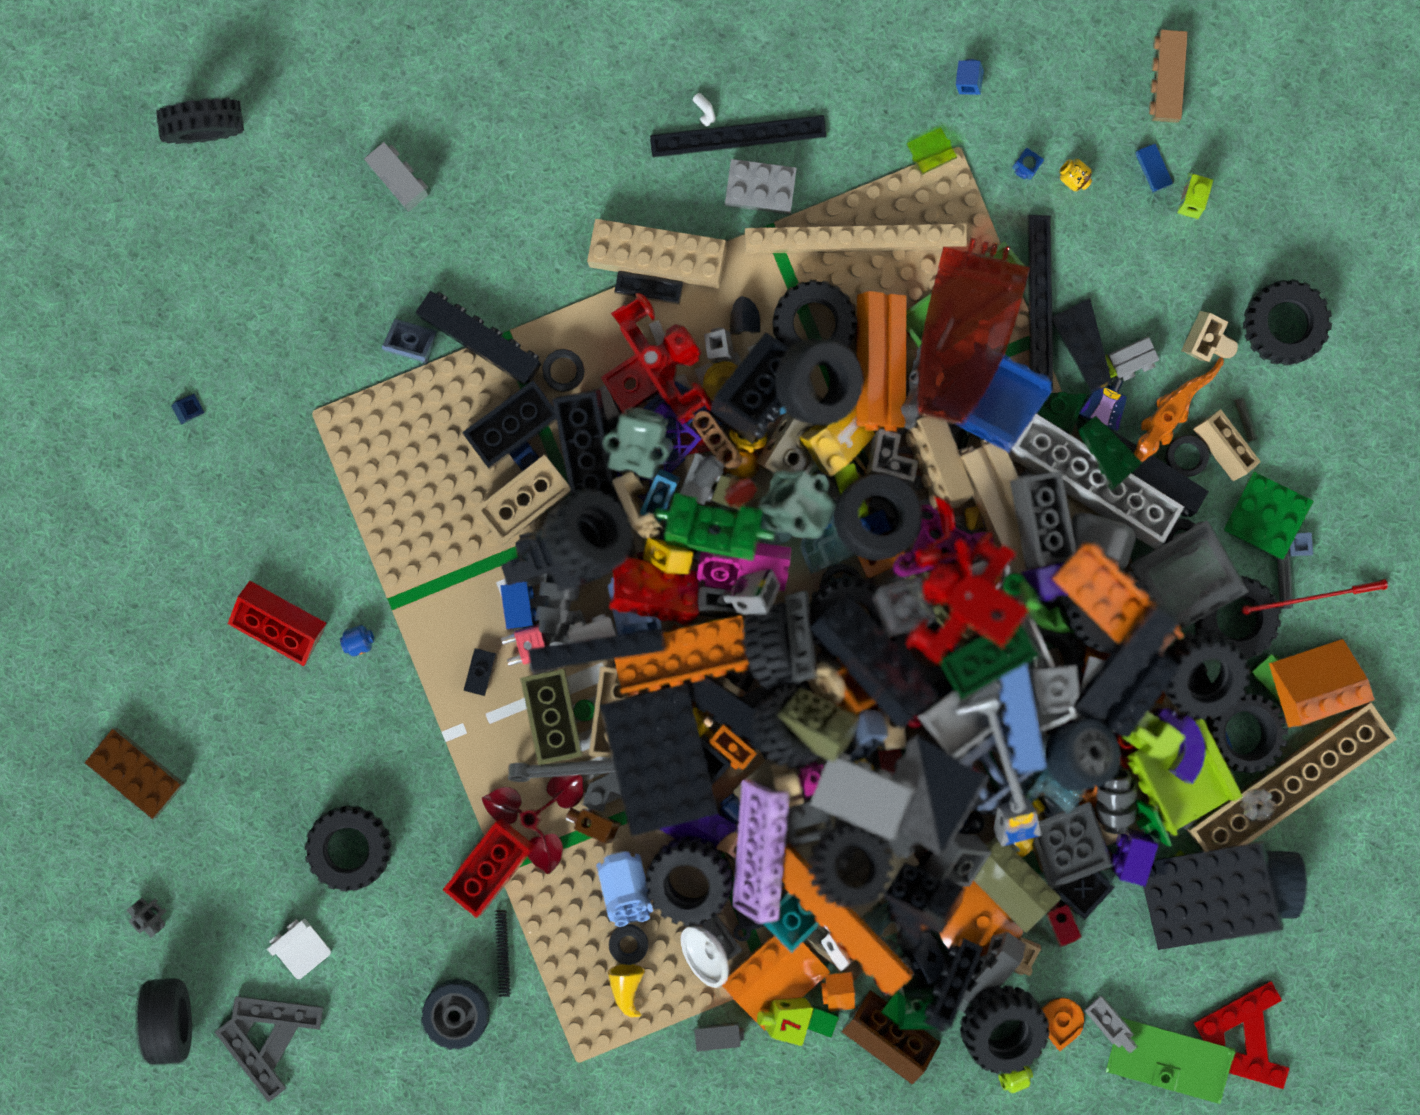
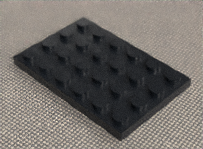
(658, 759)
(1212, 896)

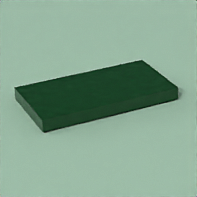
(986, 661)

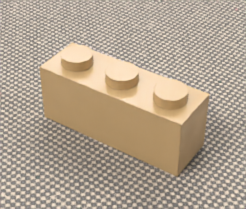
(1227, 445)

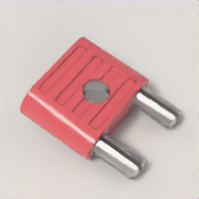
(525, 639)

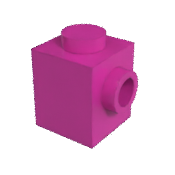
(810, 777)

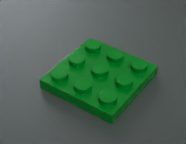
(1268, 515)

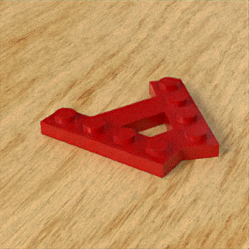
(1249, 1011)

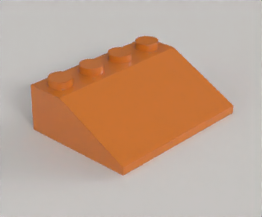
(1320, 683)
(772, 975)

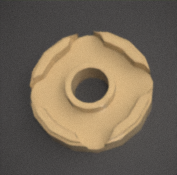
(827, 684)

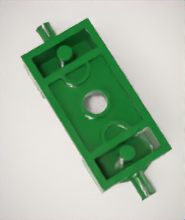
(690, 524)

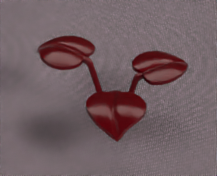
(505, 805)

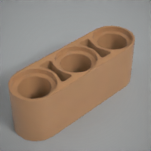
(709, 434)

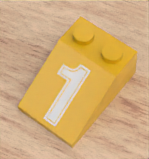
(836, 444)

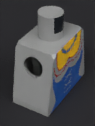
(1014, 824)

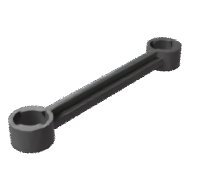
(523, 772)

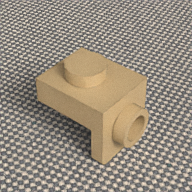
(1030, 954)

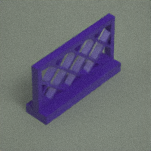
(665, 410)

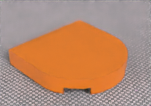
(1064, 1020)

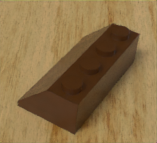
(901, 1050)

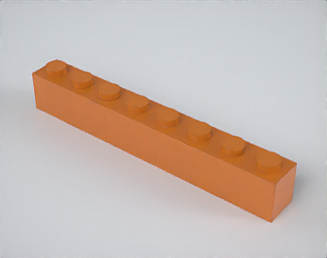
(845, 926)

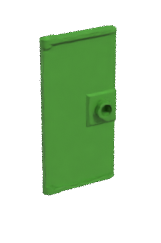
(1173, 1062)

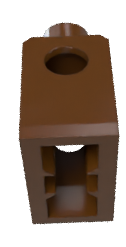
(601, 827)

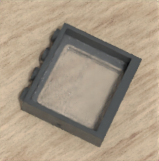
(1191, 574)

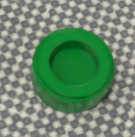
(1012, 584)
(584, 710)

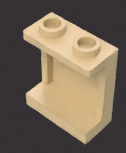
(628, 488)

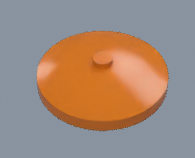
(978, 920)

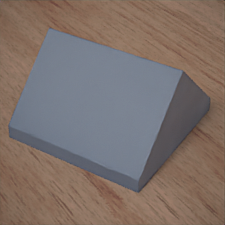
(409, 341)

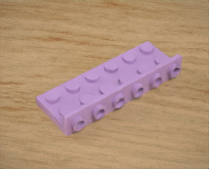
(760, 852)

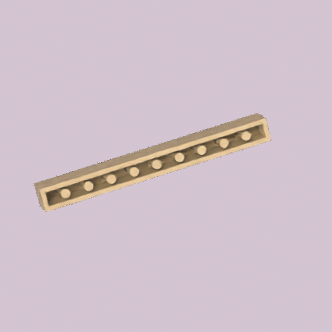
(855, 238)

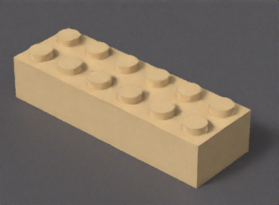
(657, 253)

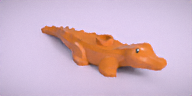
(1171, 410)

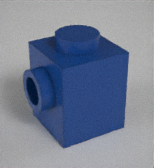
(969, 77)

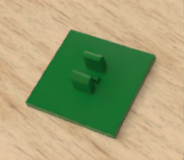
(1151, 822)

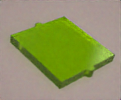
(931, 150)

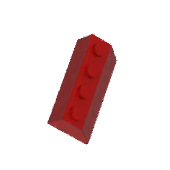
(276, 623)

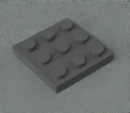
(1071, 846)

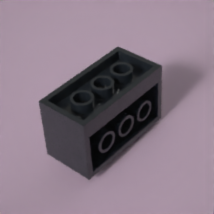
(749, 395)

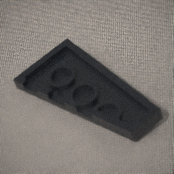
(1082, 339)

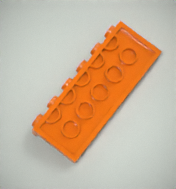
(1105, 592)
(689, 654)

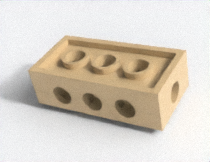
(508, 498)

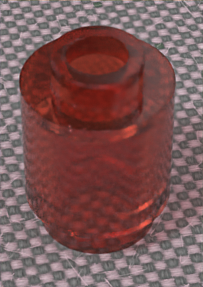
(740, 492)

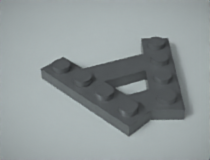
(261, 1064)

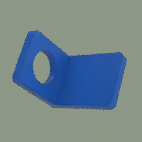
(1021, 170)

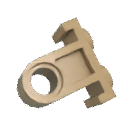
(787, 781)

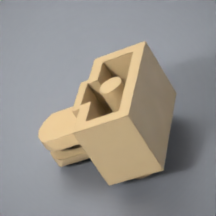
(1208, 338)

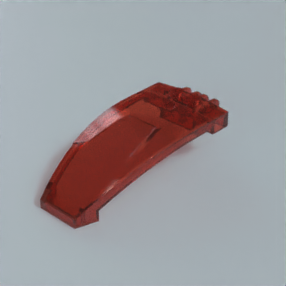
(967, 329)

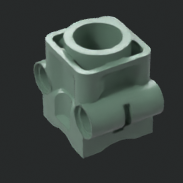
(639, 436)
(797, 504)

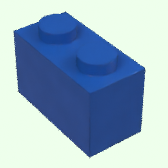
(518, 605)

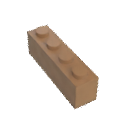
(1169, 76)

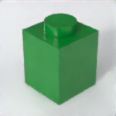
(823, 1021)

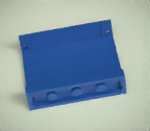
(1008, 404)

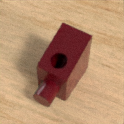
(1064, 932)

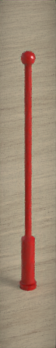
(1356, 589)

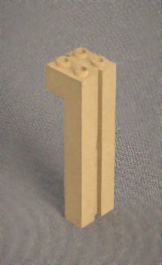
(990, 477)

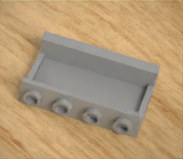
(958, 733)
(863, 796)

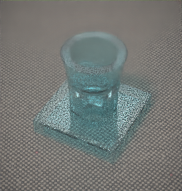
(1064, 798)

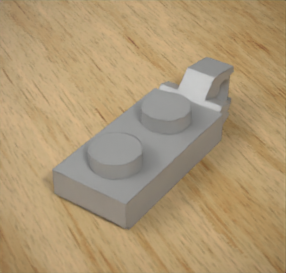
(1111, 1024)

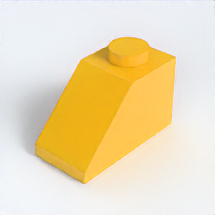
(667, 557)

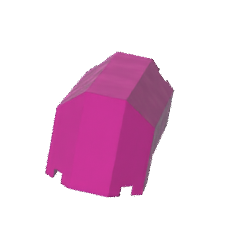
(723, 571)

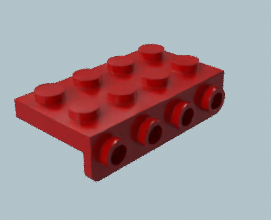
(652, 592)

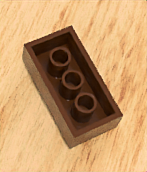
(134, 773)

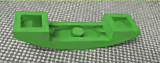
(1052, 620)

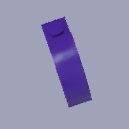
(1192, 748)

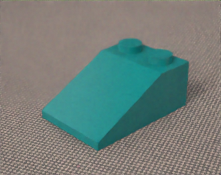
(793, 922)

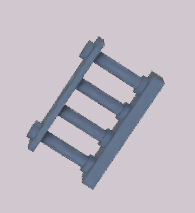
(981, 753)

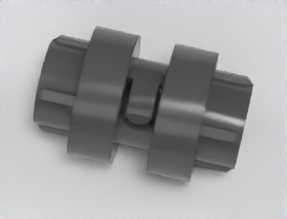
(556, 613)
(1117, 802)

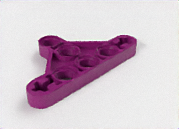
(924, 538)

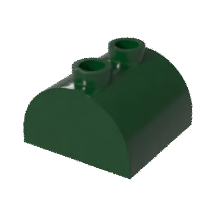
(911, 1006)

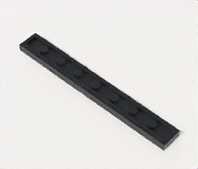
(738, 136)
(1040, 295)

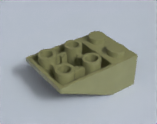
(820, 724)

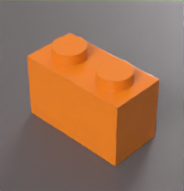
(838, 992)

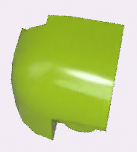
(1155, 737)

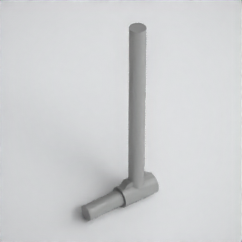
(990, 705)

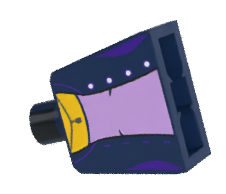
(1106, 405)

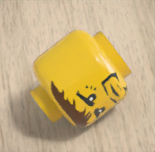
(1075, 174)

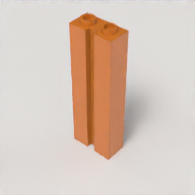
(882, 360)

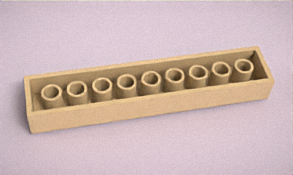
(1297, 778)

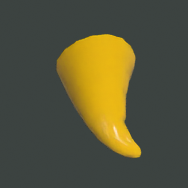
(624, 983)

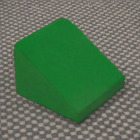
(891, 1008)

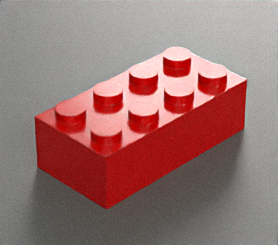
(489, 868)

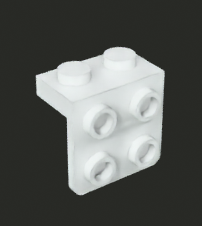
(299, 948)

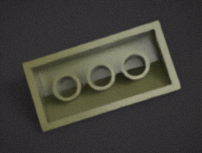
(1015, 886)

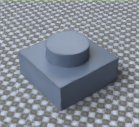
(1302, 545)

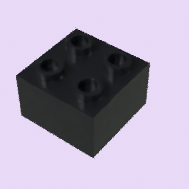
(1085, 893)

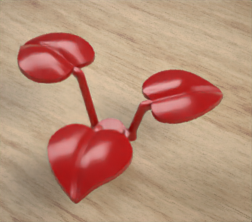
(932, 556)

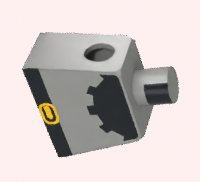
(753, 593)

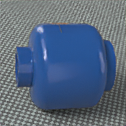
(357, 640)

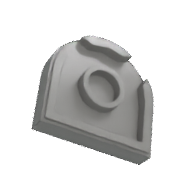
(1055, 688)

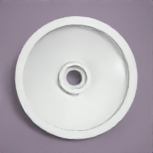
(705, 955)

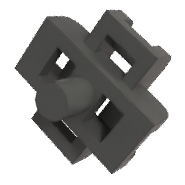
(145, 918)

